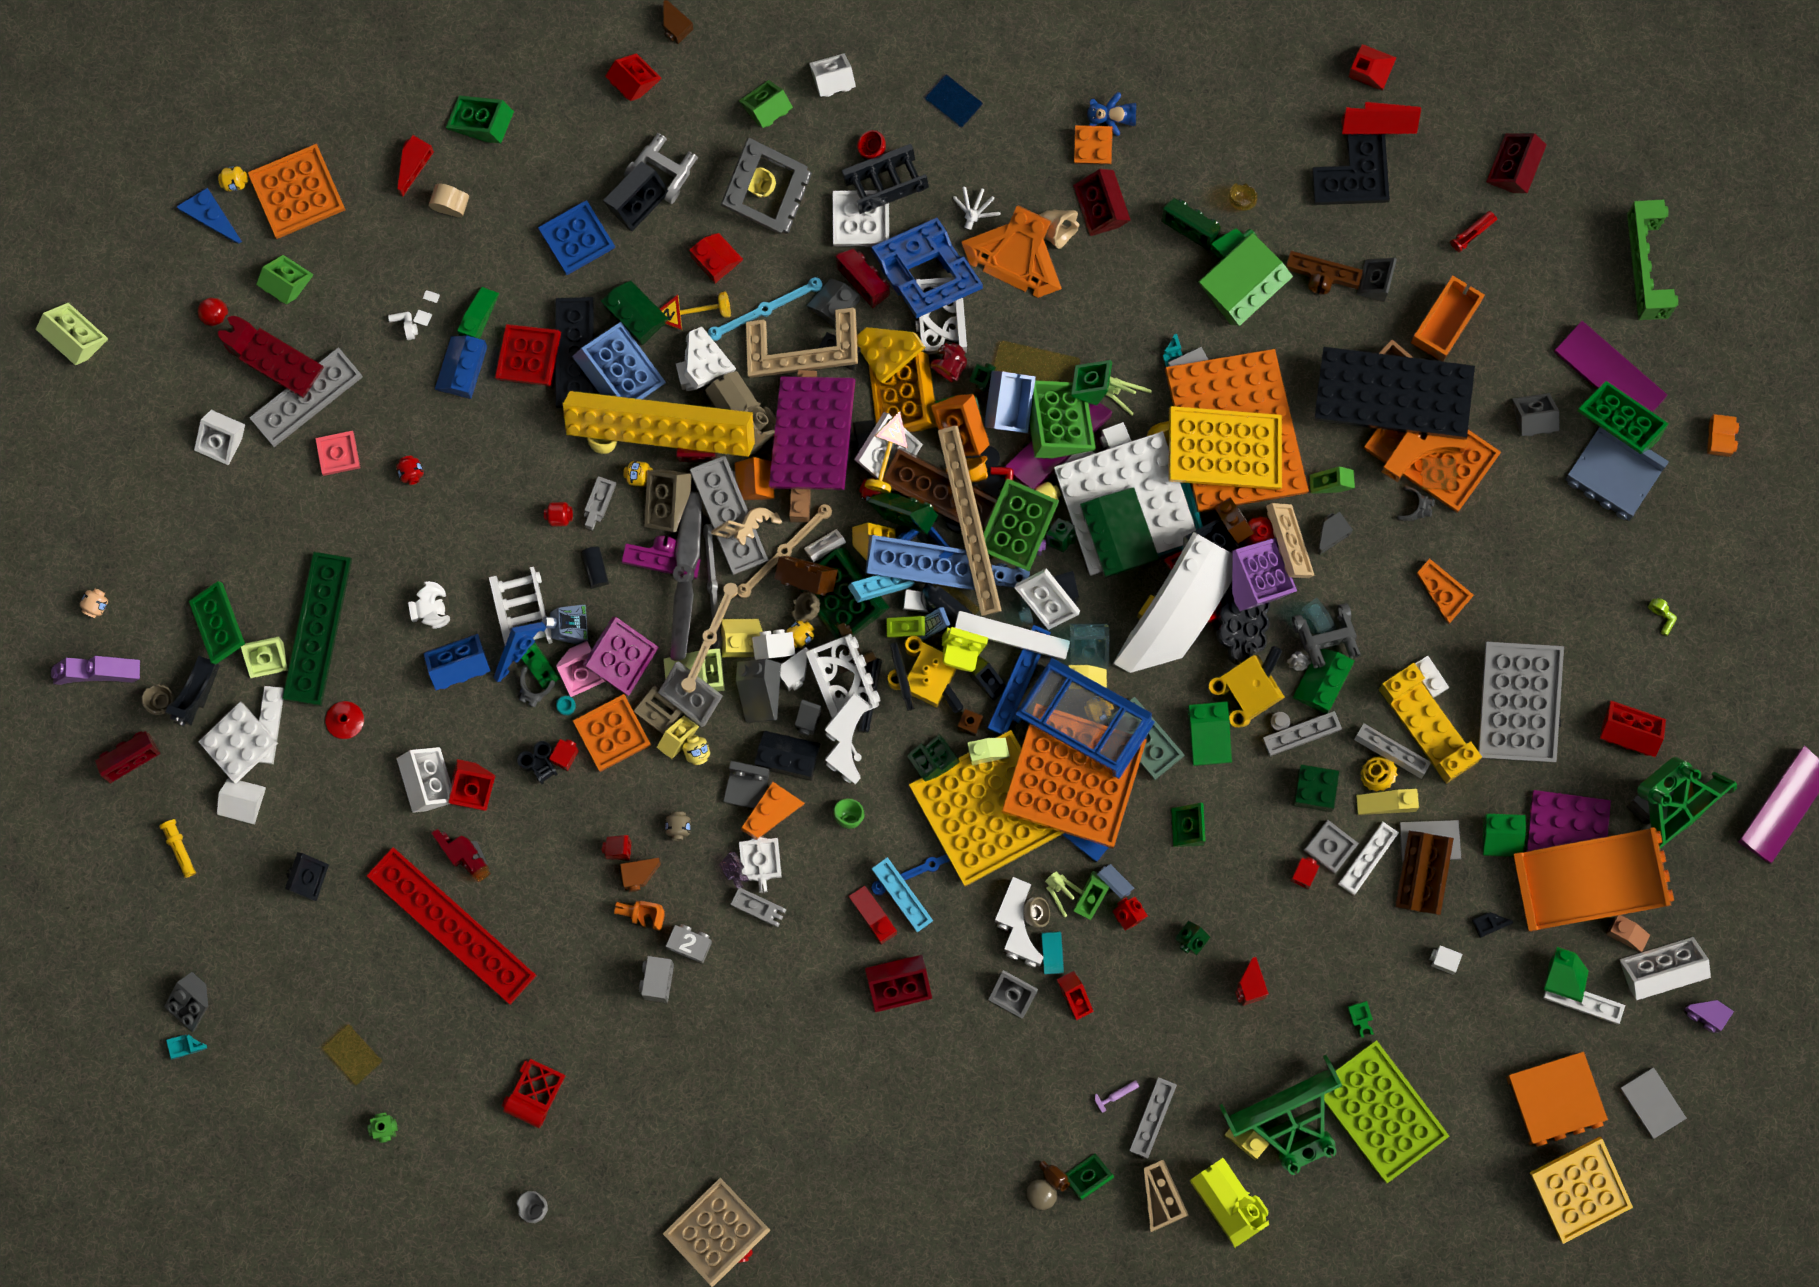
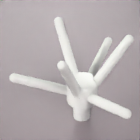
(973, 214)

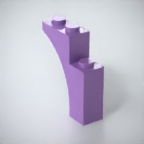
(95, 669)

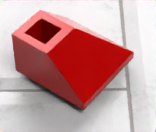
(1372, 67)

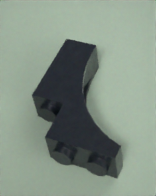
(194, 693)

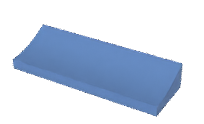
(918, 562)

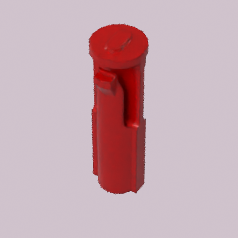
(1473, 231)

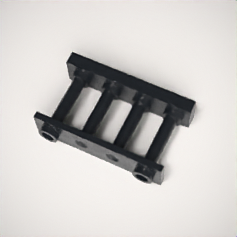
(881, 164)

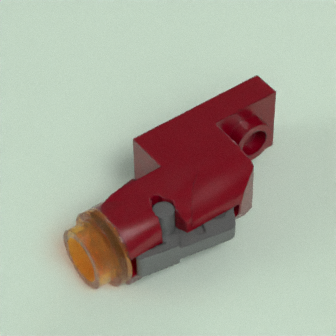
(464, 852)

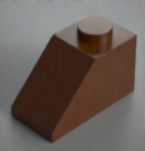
(676, 24)

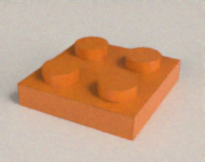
(1093, 144)

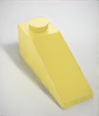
(1388, 802)

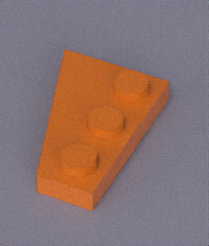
(1444, 590)

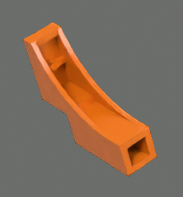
(1414, 448)

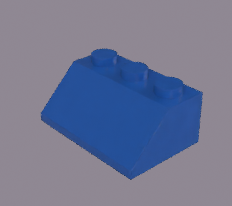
(461, 366)
(456, 662)

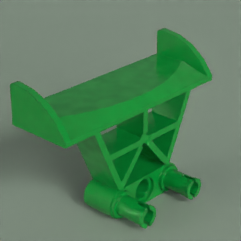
(1688, 800)
(1283, 1102)

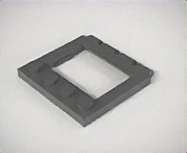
(742, 178)

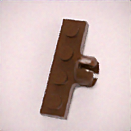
(1323, 272)

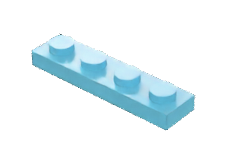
(877, 586)
(902, 894)

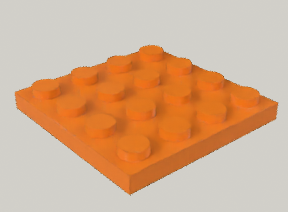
(296, 191)

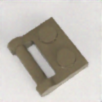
(654, 714)

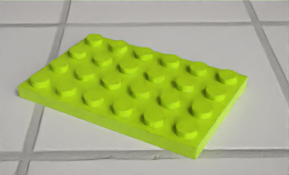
(1383, 1113)

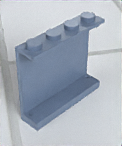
(1615, 474)

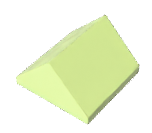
(265, 657)

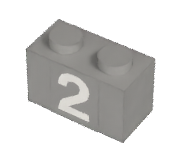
(689, 943)

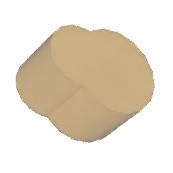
(448, 200)

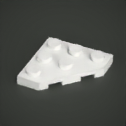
(704, 359)

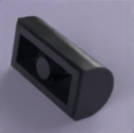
(594, 567)

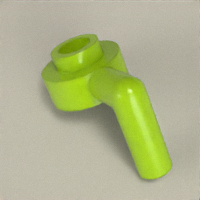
(1661, 608)

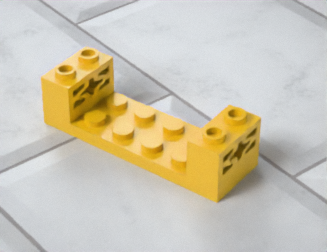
(1428, 724)

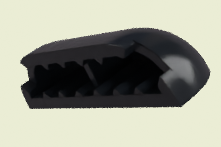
(935, 598)

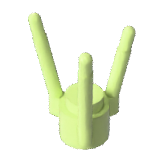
(1115, 387)
(1058, 882)

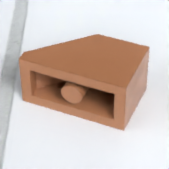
(1628, 933)

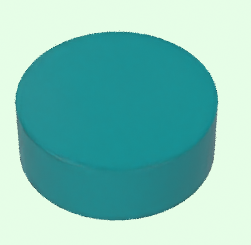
(566, 705)

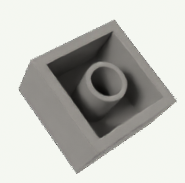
(657, 979)

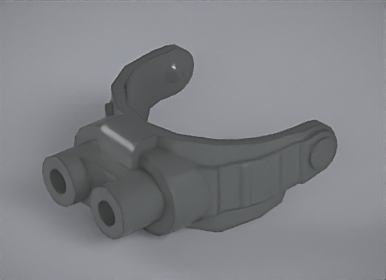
(1424, 508)
(527, 695)

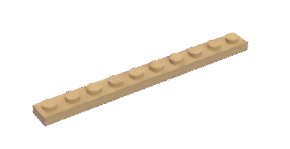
(969, 520)

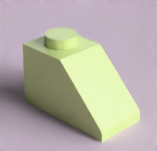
(988, 750)

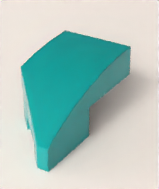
(1173, 350)
(183, 1046)

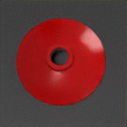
(351, 726)

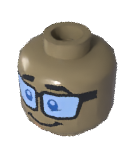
(677, 826)

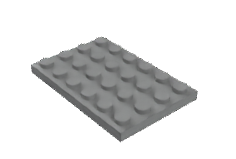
(1521, 701)

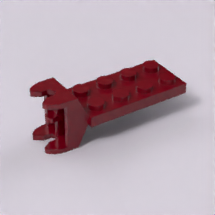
(270, 356)

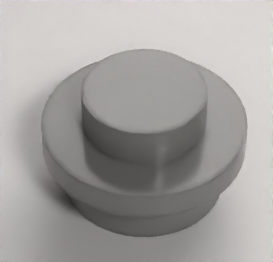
(1280, 721)

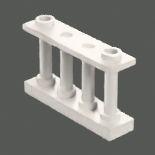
(504, 604)

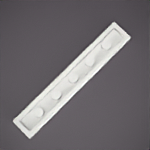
(1013, 635)

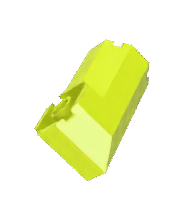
(1229, 1202)

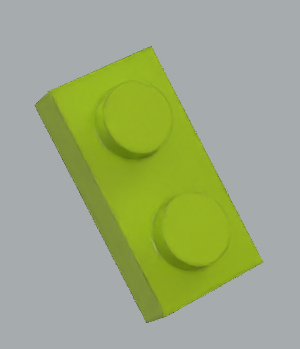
(906, 626)

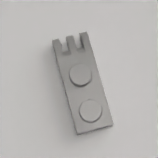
(757, 906)

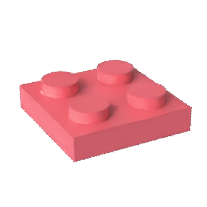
(337, 453)

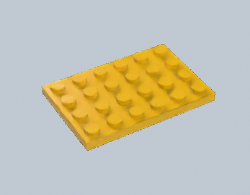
(1225, 448)

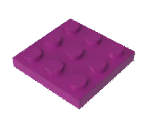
(620, 656)

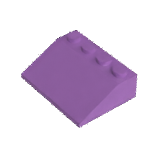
(1259, 575)

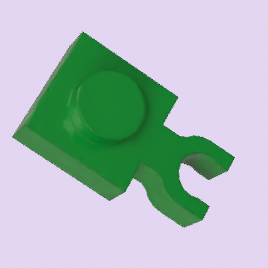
(1360, 1015)

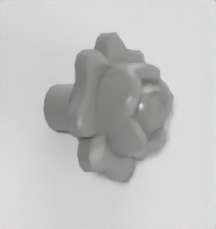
(1299, 661)

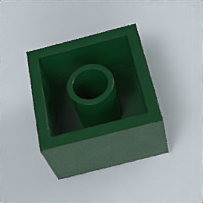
(1316, 788)

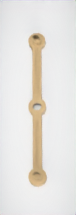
(824, 512)
(730, 591)

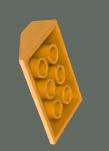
(907, 392)

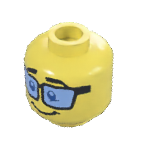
(696, 750)

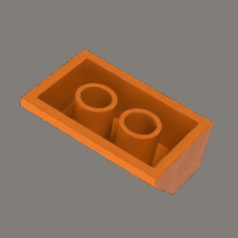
(964, 413)

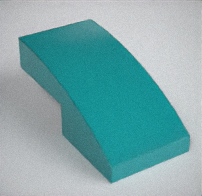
(1052, 952)

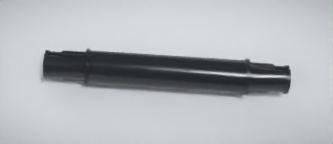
(902, 676)

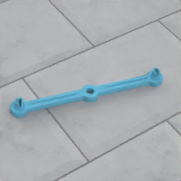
(814, 285)

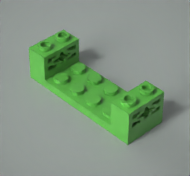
(1641, 218)

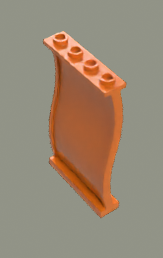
(1593, 879)

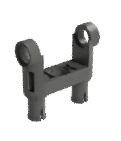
(1313, 644)

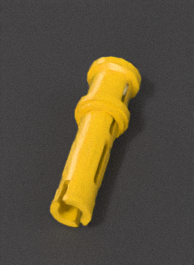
(174, 840)

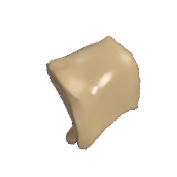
(1058, 233)

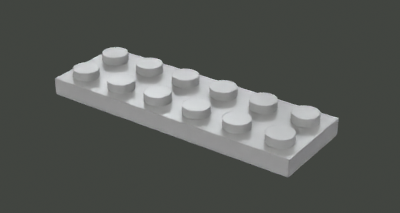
(290, 411)
(724, 503)

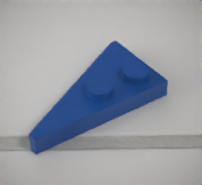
(207, 211)
(516, 646)

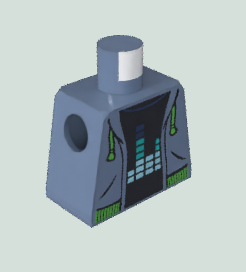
(568, 624)

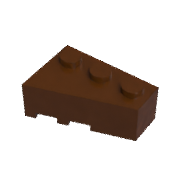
(805, 575)

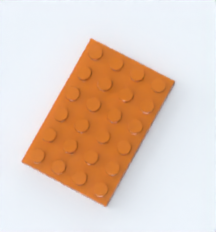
(1470, 465)

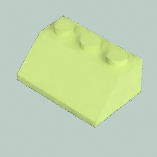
(71, 333)

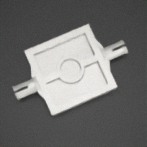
(760, 860)

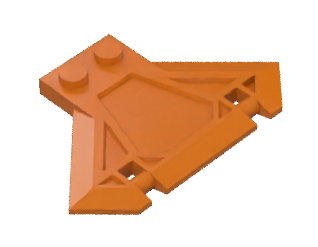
(1016, 253)

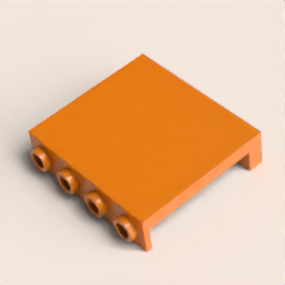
(1558, 1099)

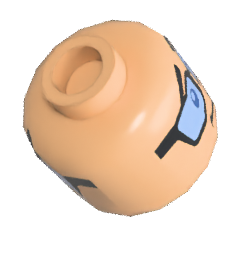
(93, 603)

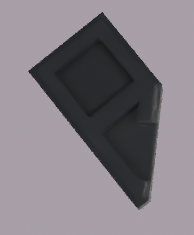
(1490, 923)

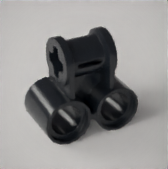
(540, 763)

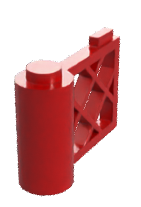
(522, 1105)

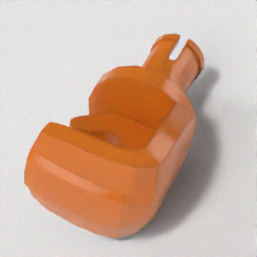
(642, 910)

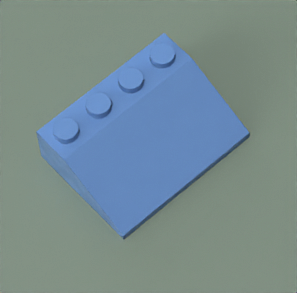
(618, 365)

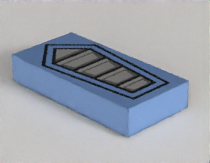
(935, 622)

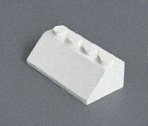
(1665, 968)

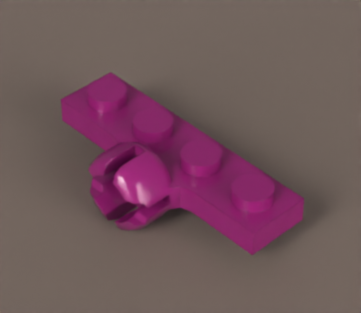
(657, 558)

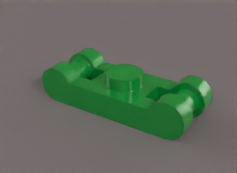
(539, 665)

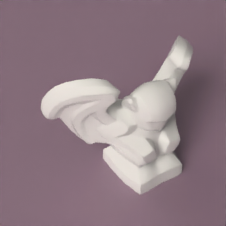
(427, 608)

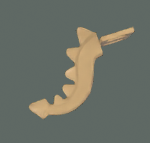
(742, 530)

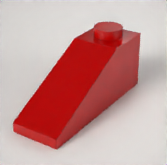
(414, 157)
(873, 915)

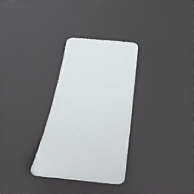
(424, 317)

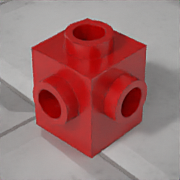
(1129, 913)

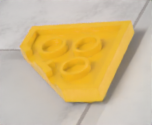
(888, 350)

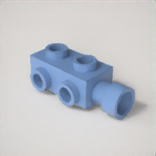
(1008, 575)

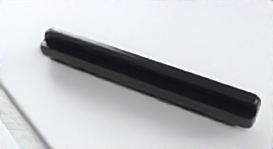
(867, 716)

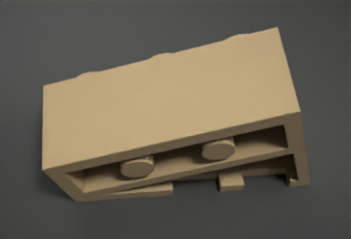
(1163, 1197)

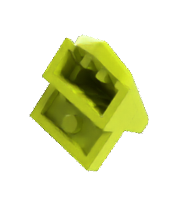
(962, 648)

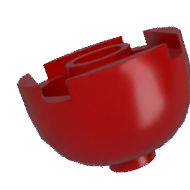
(1262, 531)

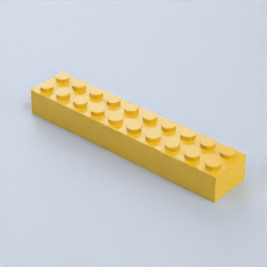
(659, 423)

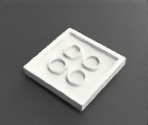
(855, 228)
(874, 448)
(238, 742)

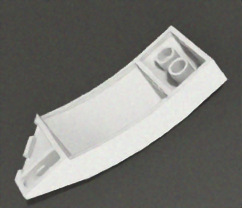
(1179, 607)

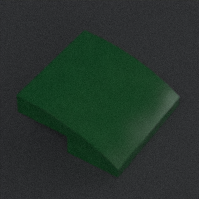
(933, 758)

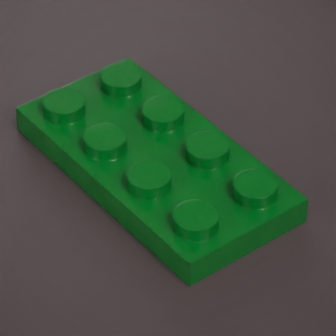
(217, 622)

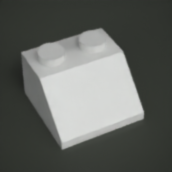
(832, 75)
(219, 437)

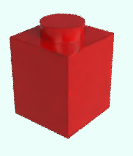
(564, 754)
(1305, 872)

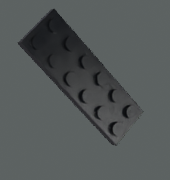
(576, 326)

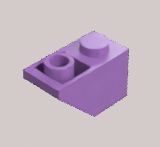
(1711, 1013)

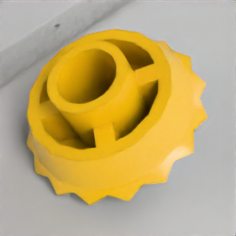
(1378, 773)

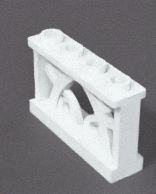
(956, 335)
(820, 663)

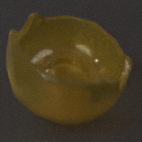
(1242, 197)

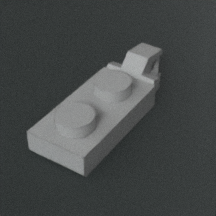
(598, 501)

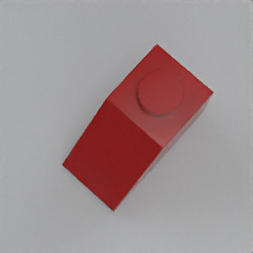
(617, 847)
(1075, 995)

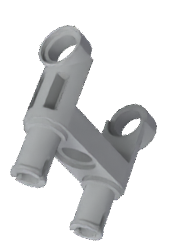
(678, 171)

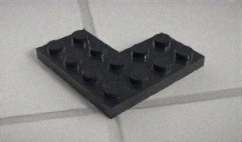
(1362, 180)

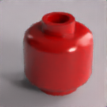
(558, 514)

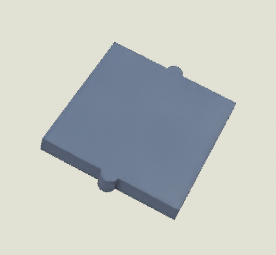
(1115, 881)

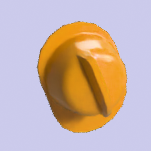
(977, 468)

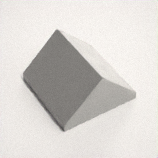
(1013, 994)

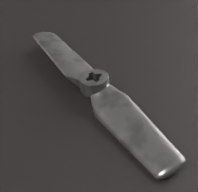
(687, 557)

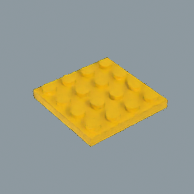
(1581, 1190)

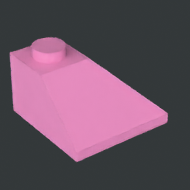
(573, 673)

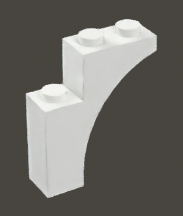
(842, 728)
(1012, 917)

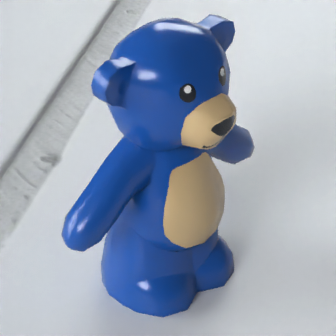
(1110, 113)

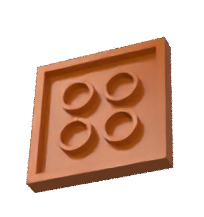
(612, 733)

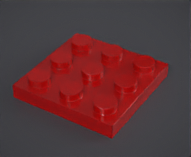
(528, 355)

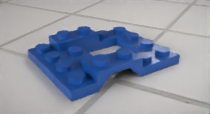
(915, 248)

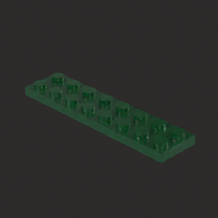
(317, 629)

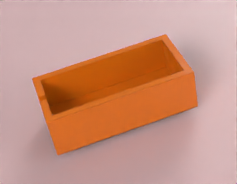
(1447, 319)

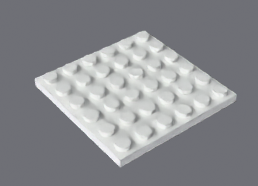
(1130, 465)

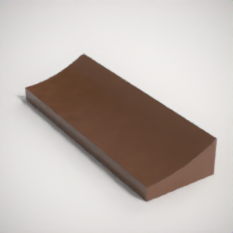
(932, 485)

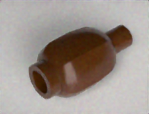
(1055, 1176)

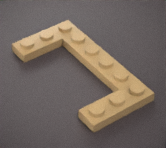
(843, 354)

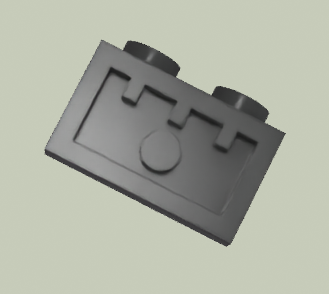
(746, 784)

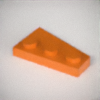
(772, 809)

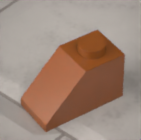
(638, 873)

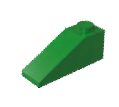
(478, 313)

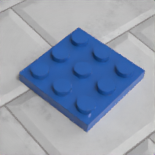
(576, 237)

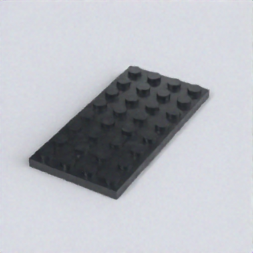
(1394, 393)

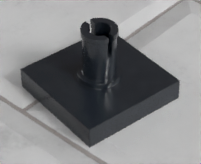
(306, 876)

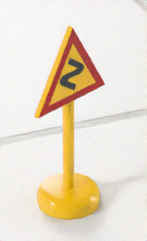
(673, 311)
(893, 433)

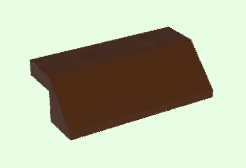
(1424, 872)

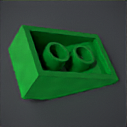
(480, 118)
(1210, 733)

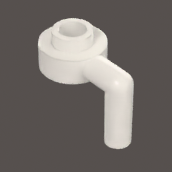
(410, 328)

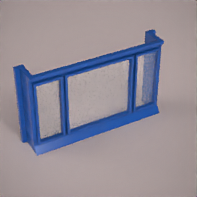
(1086, 716)

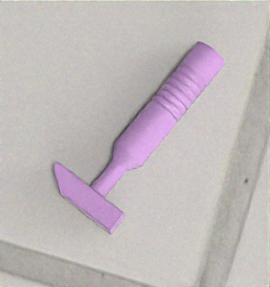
(1116, 1095)

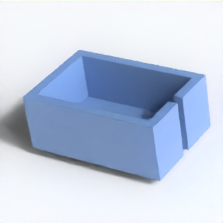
(1009, 401)

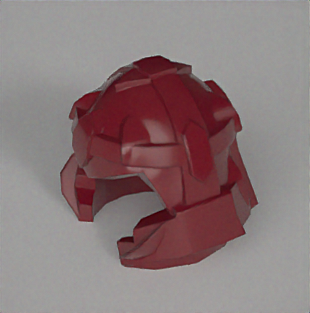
(951, 363)

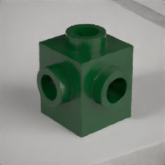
(982, 375)
(1061, 535)
(1192, 938)

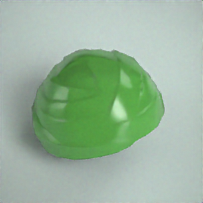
(848, 813)

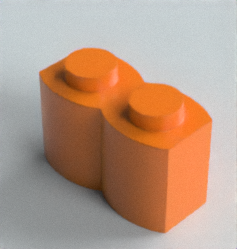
(1722, 435)

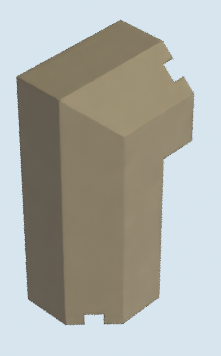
(734, 395)

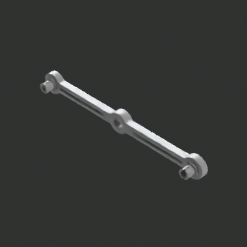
(712, 585)

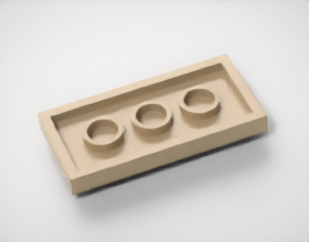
(1290, 540)

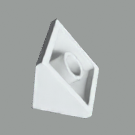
(240, 800)

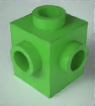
(389, 1130)

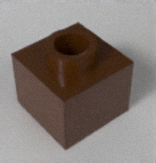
(970, 728)

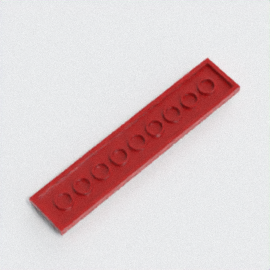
(451, 925)

